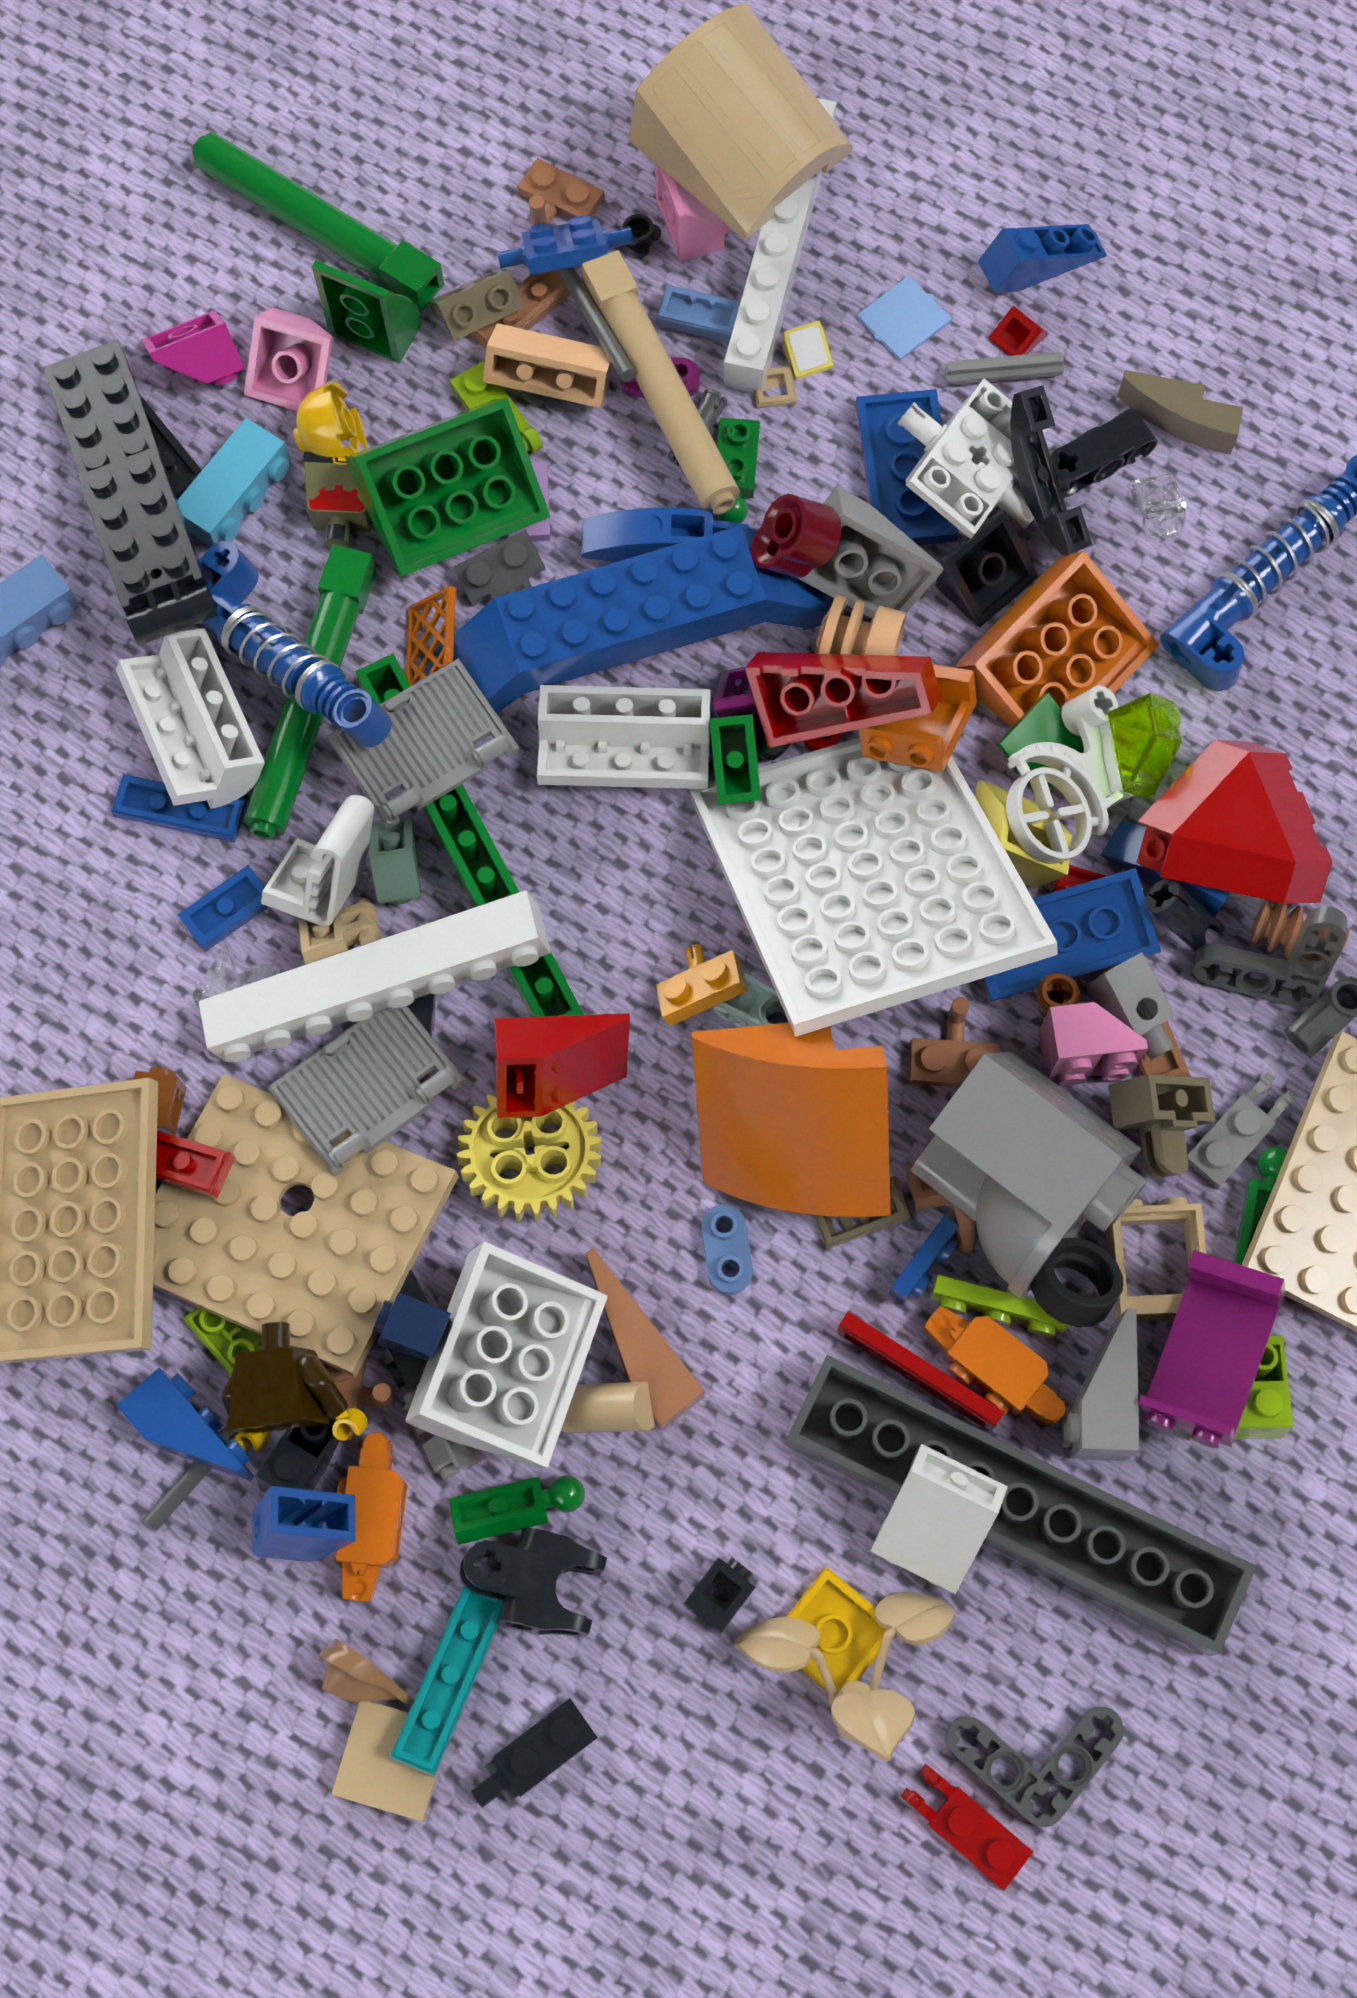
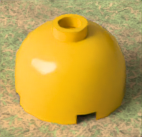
(326, 422)

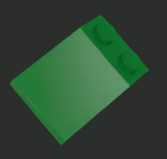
(366, 313)

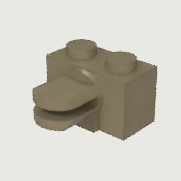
(1162, 1112)

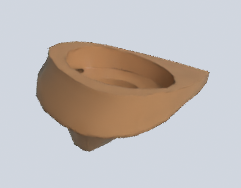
(357, 1678)

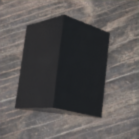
(986, 570)

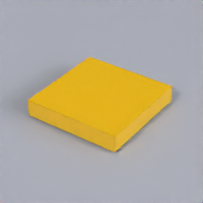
(846, 1627)

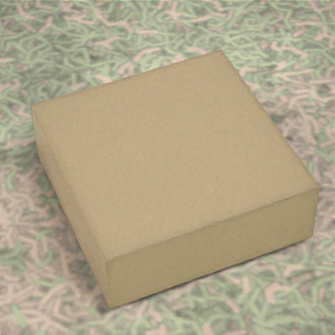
(777, 377)

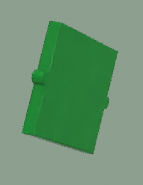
(1039, 724)

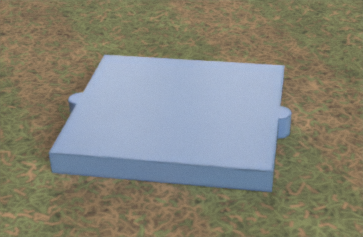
(904, 318)

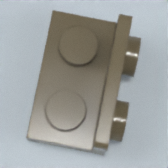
(478, 303)

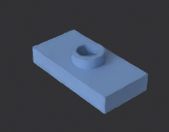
(697, 313)

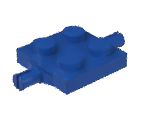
(564, 245)

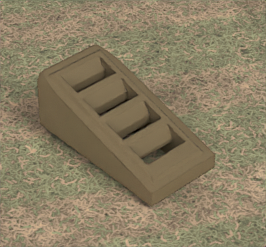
(902, 1215)

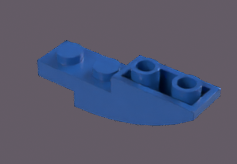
(644, 530)

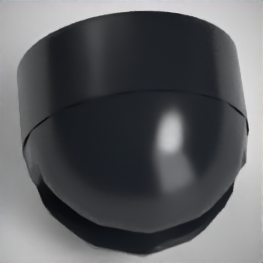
(768, 753)

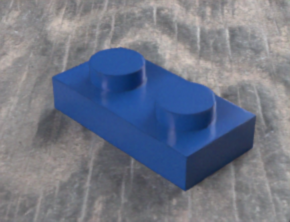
(224, 908)
(937, 1246)

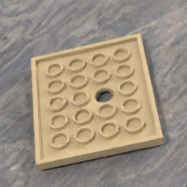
(311, 1269)

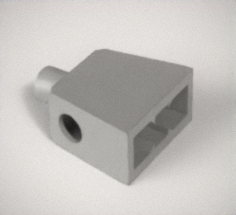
(1133, 989)

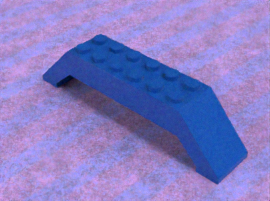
(627, 614)

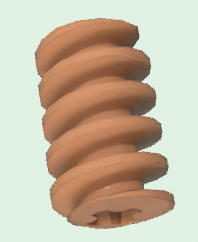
(1282, 928)

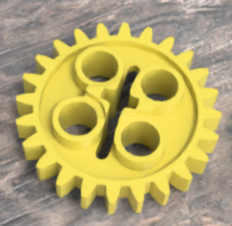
(533, 1187)

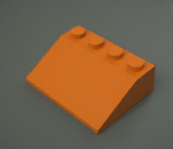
(1058, 641)

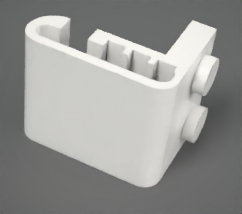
(319, 877)

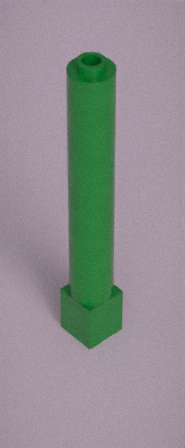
(397, 267)
(343, 596)

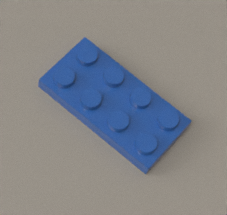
(889, 459)
(1093, 928)

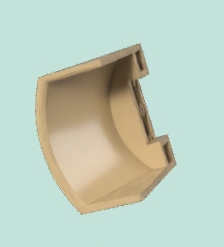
(734, 121)

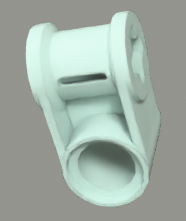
(752, 1006)

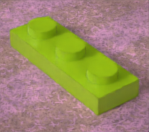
(996, 1304)

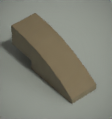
(1181, 410)

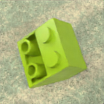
(1269, 1404)

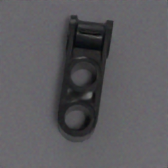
(1102, 452)

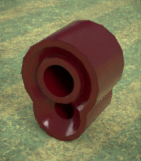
(796, 536)

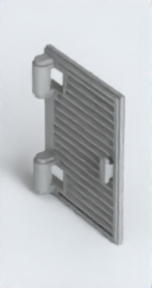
(428, 743)
(365, 1085)

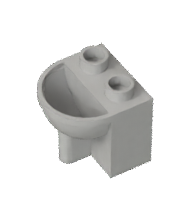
(1026, 1165)

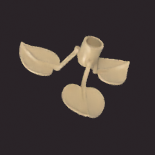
(860, 1711)

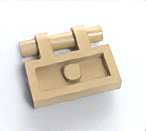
(351, 926)

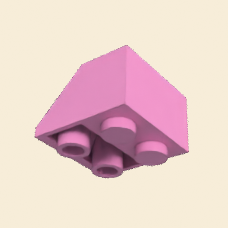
(1088, 1042)

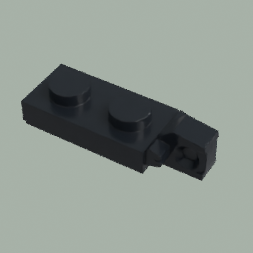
(536, 1754)

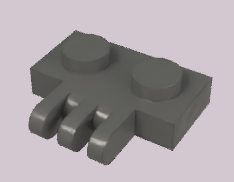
(500, 569)

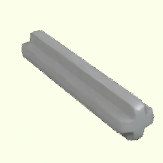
(1004, 368)

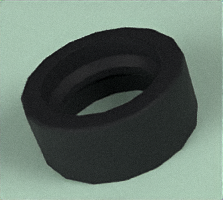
(1065, 1304)

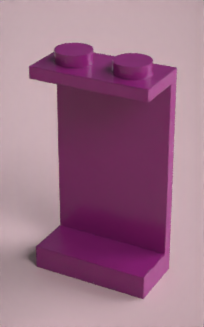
(1213, 1350)

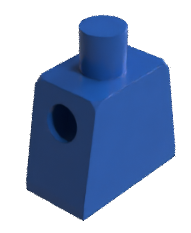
(292, 1527)

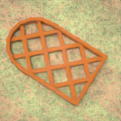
(448, 598)

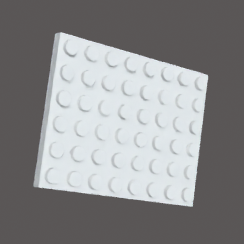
(870, 884)

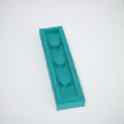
(447, 1683)

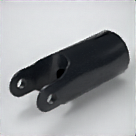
(1181, 912)

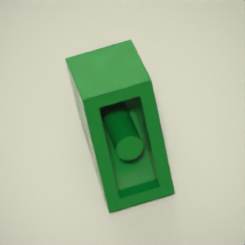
(735, 759)

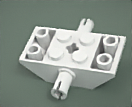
(968, 461)

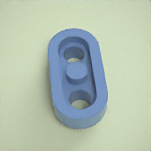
(727, 1248)

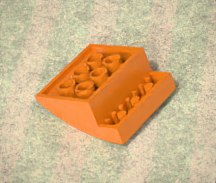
(793, 1120)

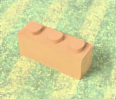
(547, 365)

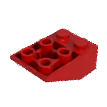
(556, 1060)

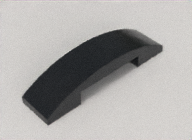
(1037, 474)

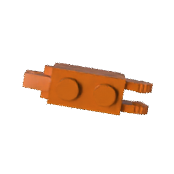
(996, 1364)
(378, 1518)

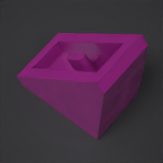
(735, 696)

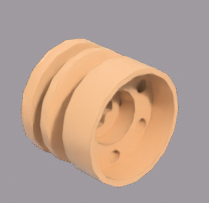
(857, 637)

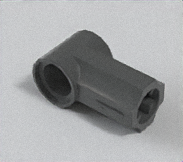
(1323, 1018)

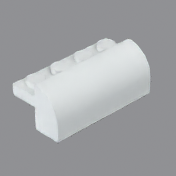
(192, 721)
(623, 736)

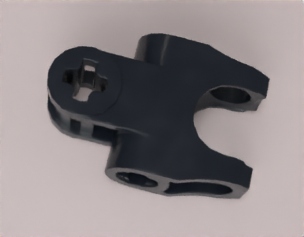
(528, 1578)

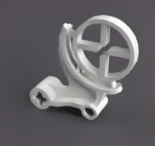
(1086, 779)

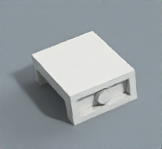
(939, 1519)

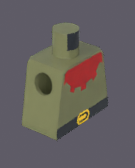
(333, 499)

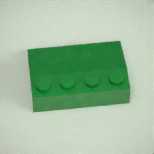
(449, 486)

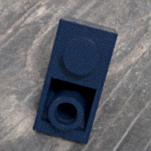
(411, 1326)

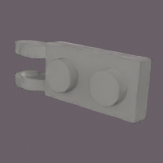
(1236, 1134)

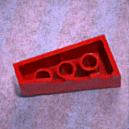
(837, 693)

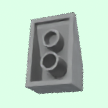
(873, 560)
(1105, 1411)

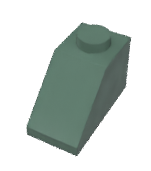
(395, 862)

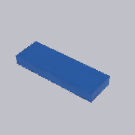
(150, 803)

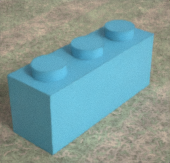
(233, 483)

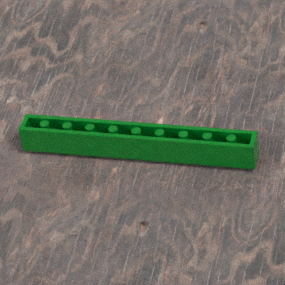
(477, 860)

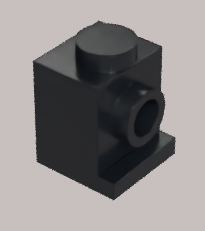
(704, 1604)

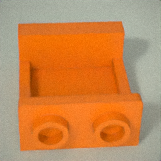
(929, 738)

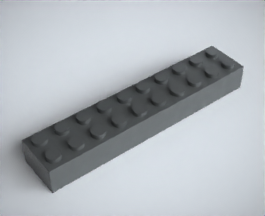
(1046, 1513)

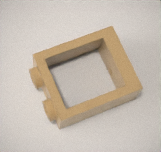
(1171, 1211)

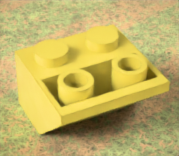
(1032, 871)

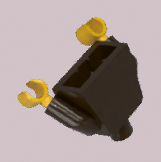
(284, 1391)

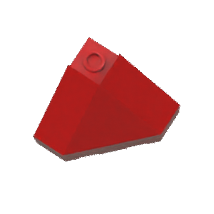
(1237, 827)

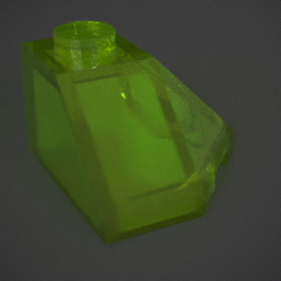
(1145, 742)

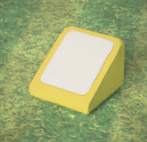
(807, 350)

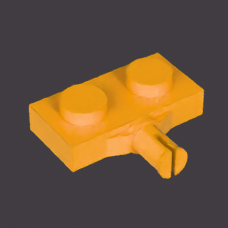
(701, 985)

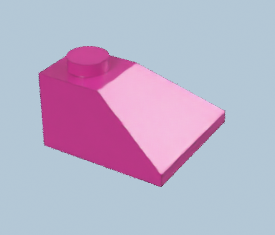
(197, 349)

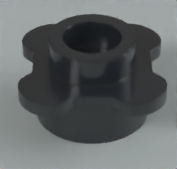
(641, 225)

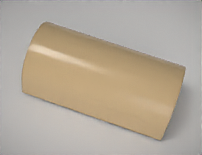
(609, 1408)

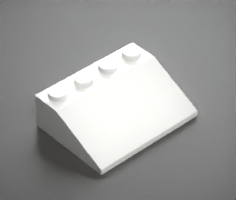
(507, 1357)

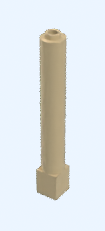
(682, 425)

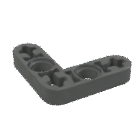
(1291, 972)
(1028, 1778)

